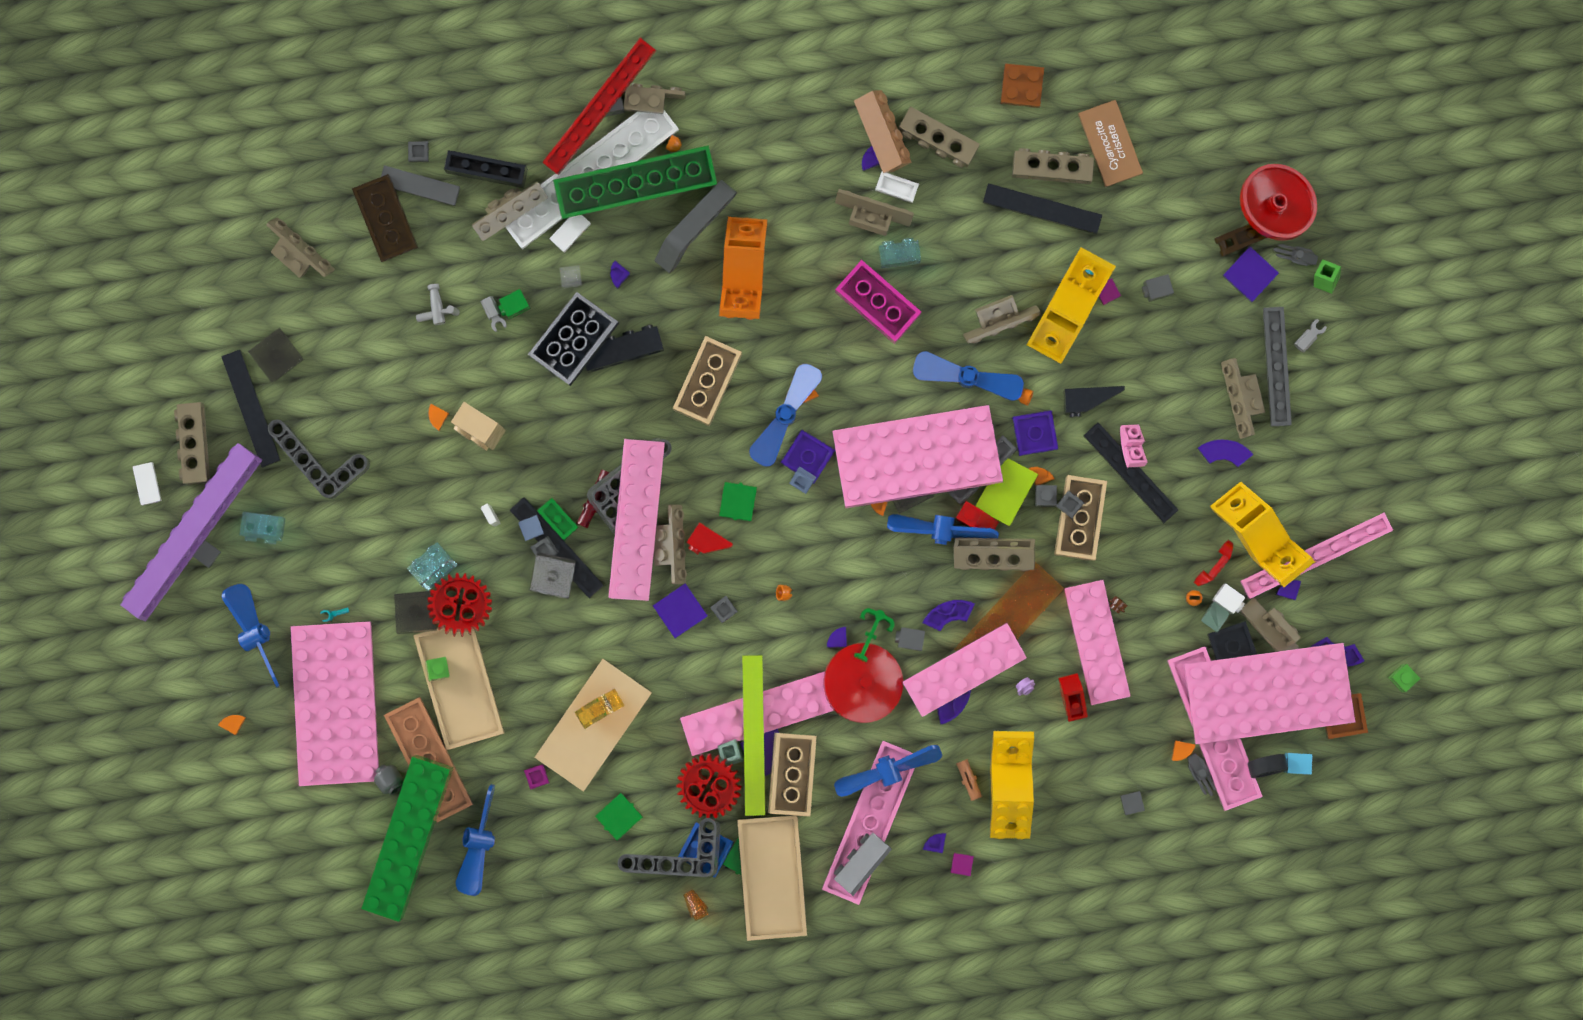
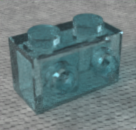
(899, 253)
(262, 527)
(432, 566)

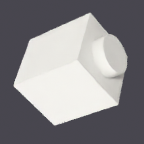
(1229, 599)

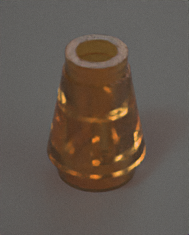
(696, 907)

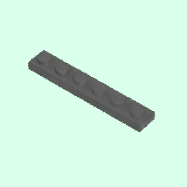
(1277, 366)

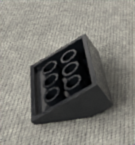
(573, 339)

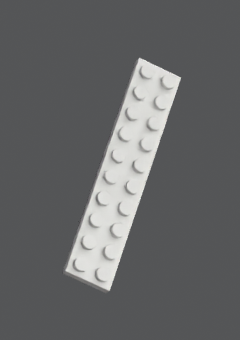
(623, 145)

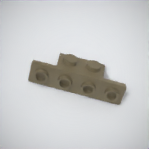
(649, 99)
(508, 209)
(872, 214)
(295, 252)
(999, 316)
(1244, 397)
(670, 545)
(1271, 626)

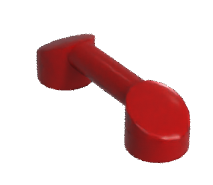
(1204, 578)

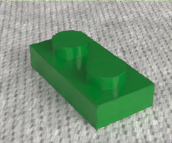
(557, 519)

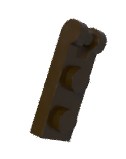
(1240, 238)

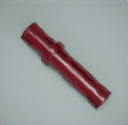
(588, 510)

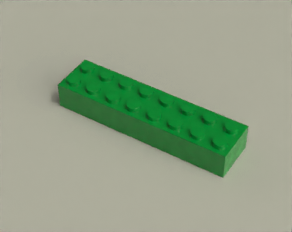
(634, 182)
(407, 838)

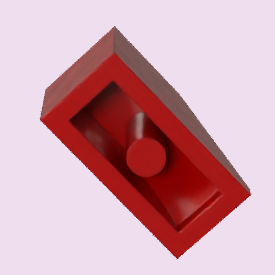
(975, 517)
(707, 541)
(1073, 697)

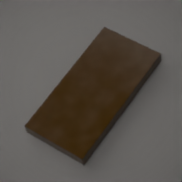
(385, 218)

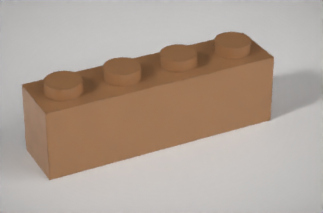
(882, 131)

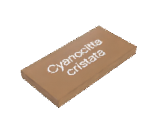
(1110, 143)

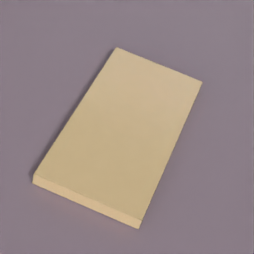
(465, 699)
(581, 752)
(772, 877)

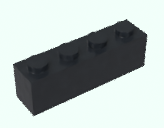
(485, 169)
(627, 348)

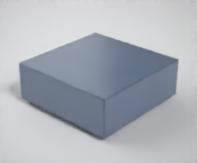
(802, 480)
(531, 528)

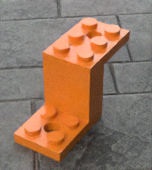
(743, 268)

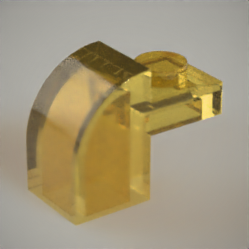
(599, 708)

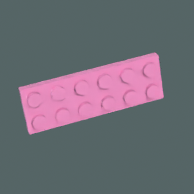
(1097, 642)
(964, 669)

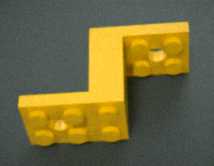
(1071, 305)
(1262, 534)
(1011, 784)

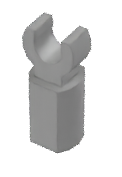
(492, 312)
(1309, 337)

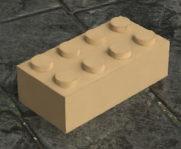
(707, 381)
(477, 427)
(1080, 535)
(792, 774)

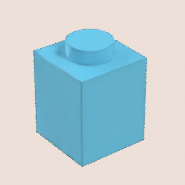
(1299, 763)

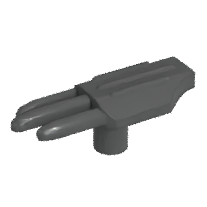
(1298, 255)
(1199, 772)

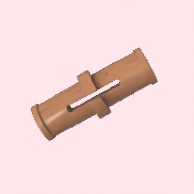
(965, 769)

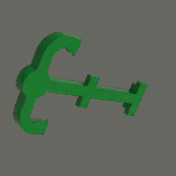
(879, 616)

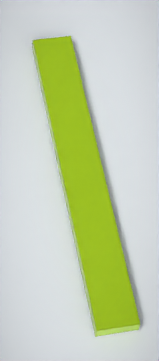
(753, 735)

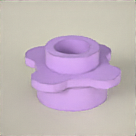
(1025, 686)

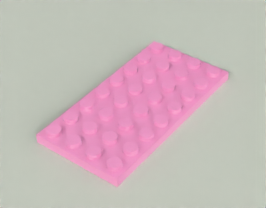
(917, 456)
(1269, 693)
(334, 703)

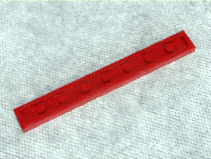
(599, 106)

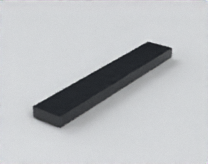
(1042, 208)
(250, 408)
(1133, 476)
(583, 576)

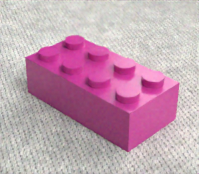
(878, 302)

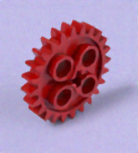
(478, 607)
(724, 796)

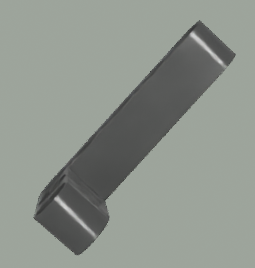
(693, 225)
(313, 464)
(608, 493)
(678, 862)

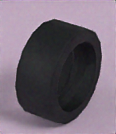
(1267, 766)

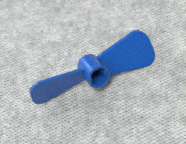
(934, 368)
(769, 442)
(941, 530)
(241, 605)
(887, 770)
(478, 841)

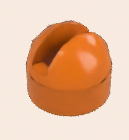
(674, 144)
(1026, 396)
(783, 593)
(1193, 602)

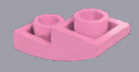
(1132, 445)

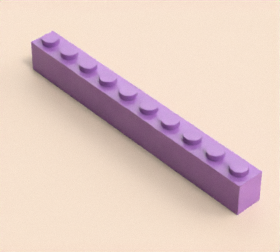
(191, 532)

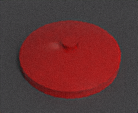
(1278, 202)
(860, 688)

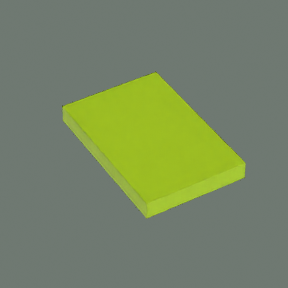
(1006, 498)

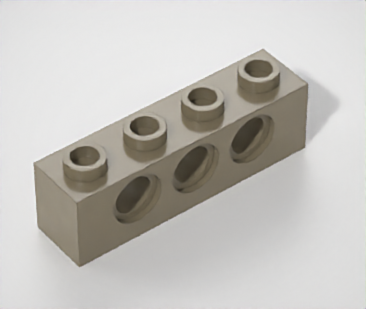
(915, 118)
(1042, 172)
(201, 472)
(1002, 547)

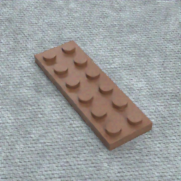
(419, 736)

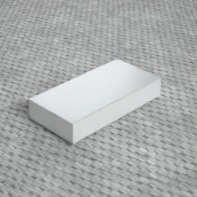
(897, 187)
(570, 232)
(147, 483)
(490, 515)

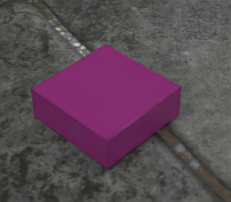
(1109, 292)
(536, 776)
(962, 864)

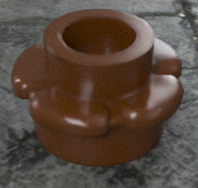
(1118, 605)

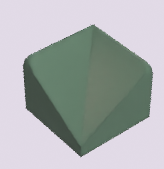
(1215, 616)
(732, 752)

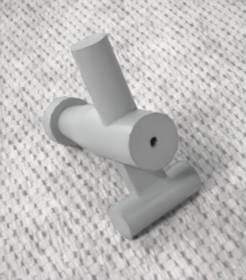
(437, 311)

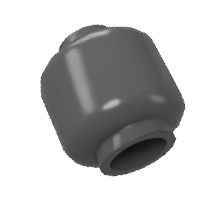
(388, 779)

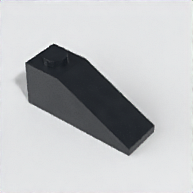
(1081, 400)

